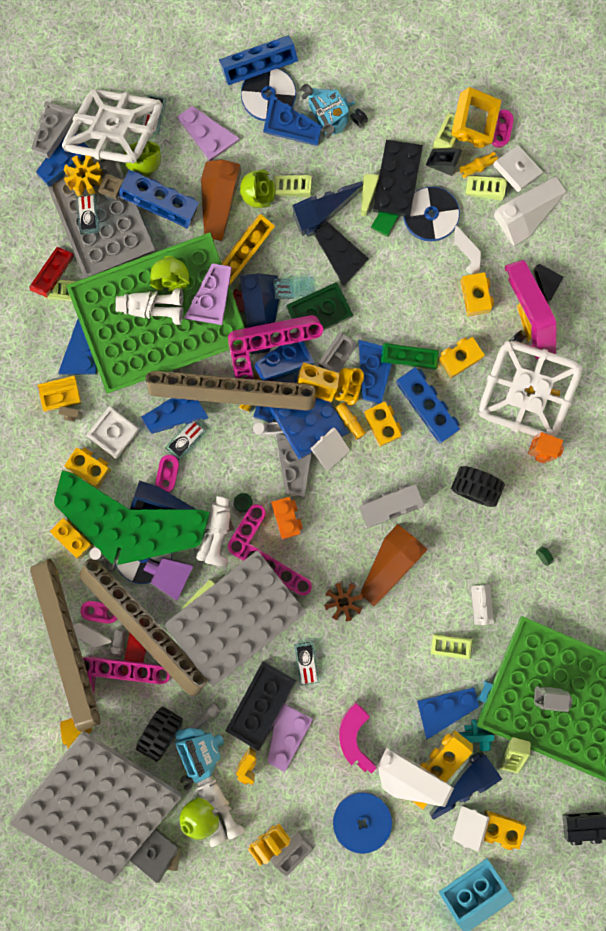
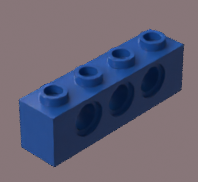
(258, 60)
(165, 207)
(428, 416)

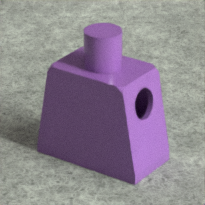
(169, 575)

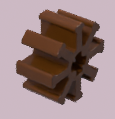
(346, 607)

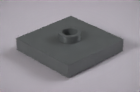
(155, 855)

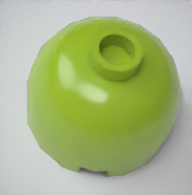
(148, 161)
(257, 189)
(169, 274)
(198, 819)

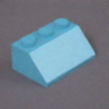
(476, 896)

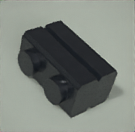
(584, 827)

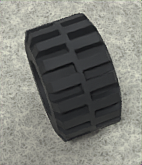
(478, 486)
(159, 733)

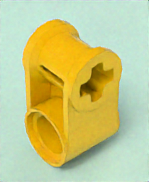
(349, 384)

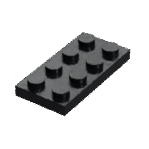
(397, 178)
(261, 706)

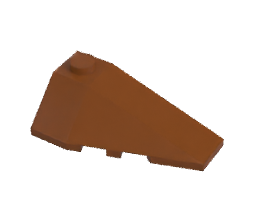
(218, 189)
(393, 561)

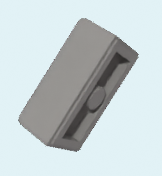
(292, 854)

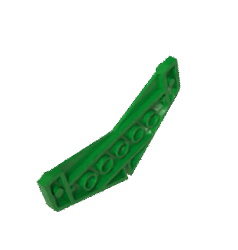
(114, 526)

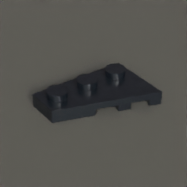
(341, 253)

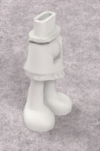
(143, 305)
(215, 531)
(213, 794)

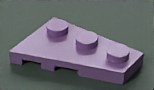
(206, 133)
(212, 296)
(287, 736)

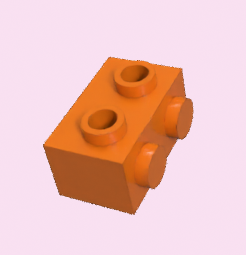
(545, 448)
(286, 518)

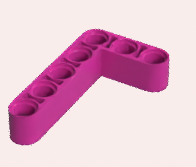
(534, 305)
(267, 341)
(247, 548)
(116, 673)

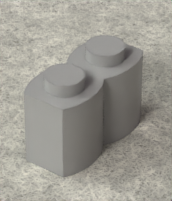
(552, 699)

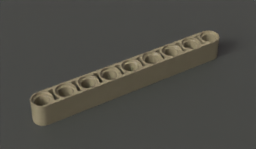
(231, 390)
(107, 589)
(65, 645)

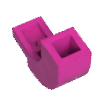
(350, 724)

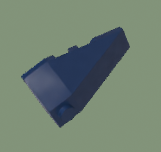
(314, 212)
(259, 301)
(155, 498)
(475, 776)

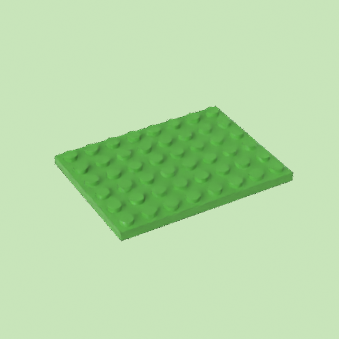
(133, 346)
(554, 661)

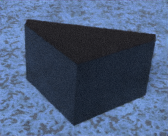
(444, 160)
(547, 281)

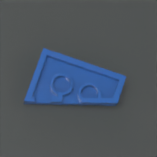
(78, 357)
(283, 360)
(374, 372)
(173, 413)

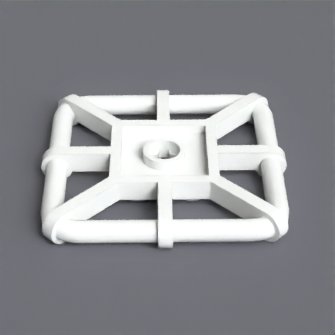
(116, 133)
(524, 379)

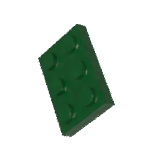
(326, 304)

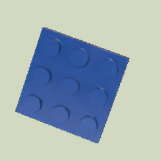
(306, 427)

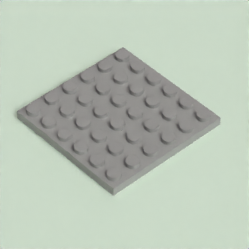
(95, 807)

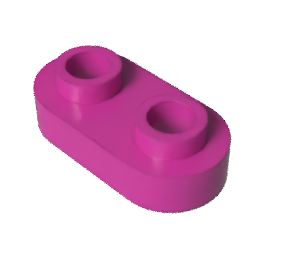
(503, 130)
(167, 473)
(100, 613)

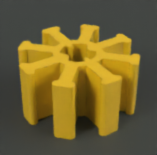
(77, 182)
(269, 844)

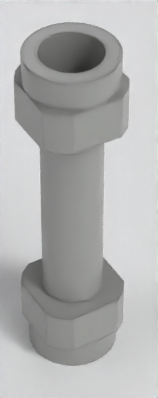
(212, 711)

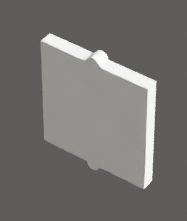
(330, 449)
(470, 828)

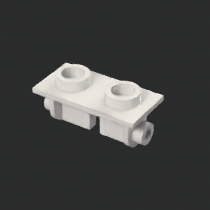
(482, 605)

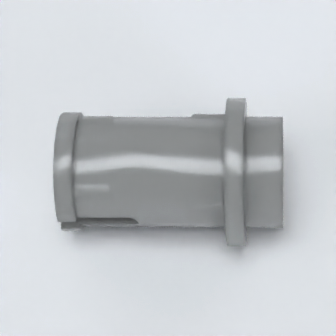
(118, 642)

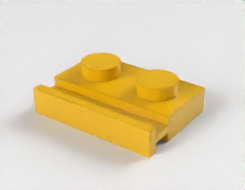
(59, 393)

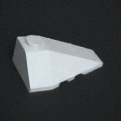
(527, 211)
(410, 781)

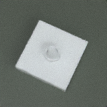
(518, 168)
(113, 432)

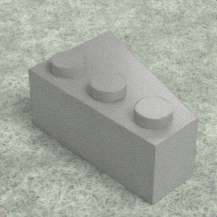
(391, 505)

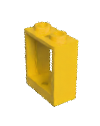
(482, 101)

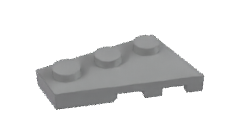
(53, 128)
(293, 470)

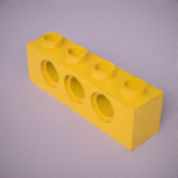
(247, 245)
(451, 742)

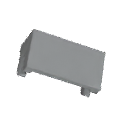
(337, 353)

